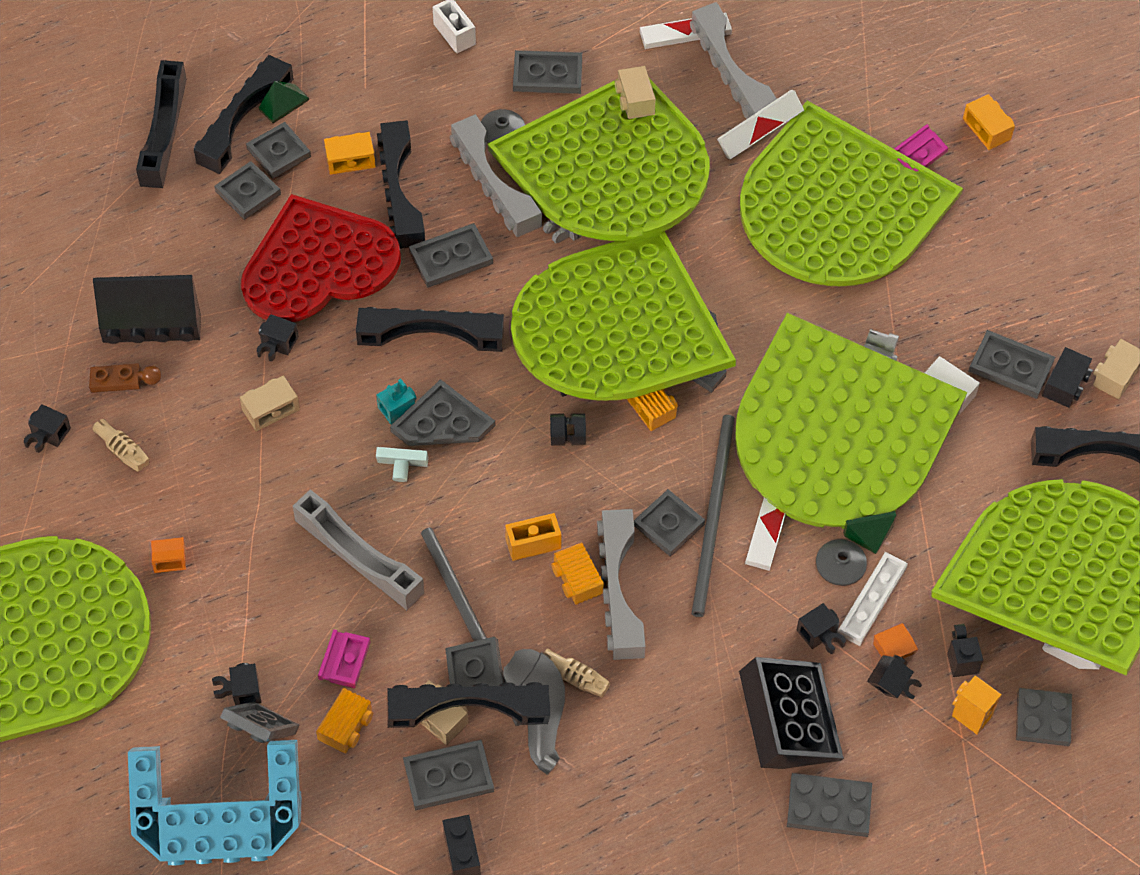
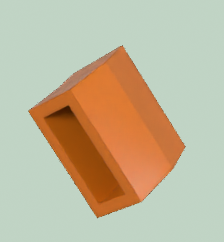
(168, 555)
(895, 642)

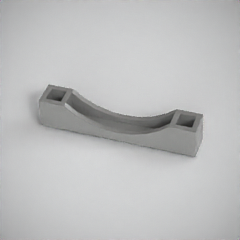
(710, 27)
(518, 209)
(387, 574)
(627, 630)

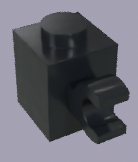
(277, 336)
(47, 426)
(821, 627)
(964, 653)
(893, 677)
(243, 684)

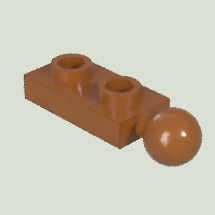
(122, 377)

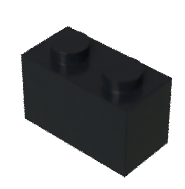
(1067, 377)
(461, 846)

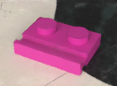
(922, 147)
(344, 658)

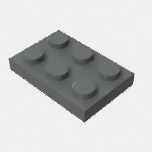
(547, 72)
(450, 255)
(1011, 364)
(259, 721)
(448, 774)
(829, 805)

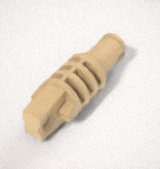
(121, 445)
(579, 674)

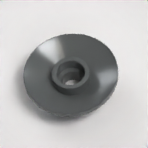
(501, 123)
(841, 571)

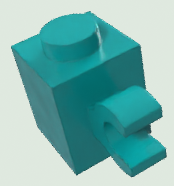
(395, 400)

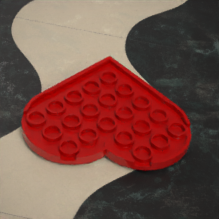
(316, 256)

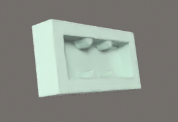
(402, 460)

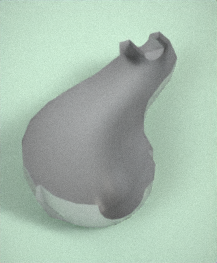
(529, 667)

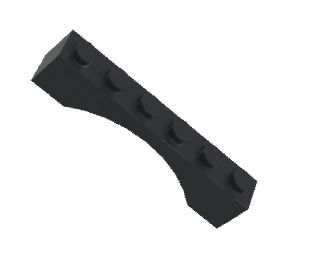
(215, 147)
(396, 148)
(156, 152)
(381, 326)
(1056, 445)
(524, 703)

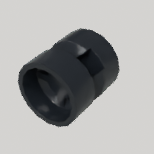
(558, 429)

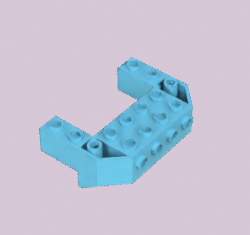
(217, 828)

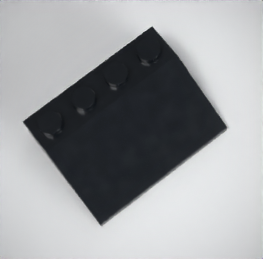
(147, 308)
(790, 713)

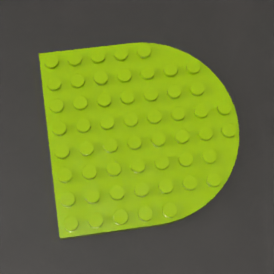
(606, 171)
(838, 202)
(617, 323)
(839, 427)
(1056, 568)
(67, 632)

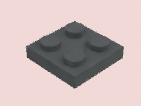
(278, 150)
(247, 190)
(669, 522)
(475, 663)
(1044, 717)

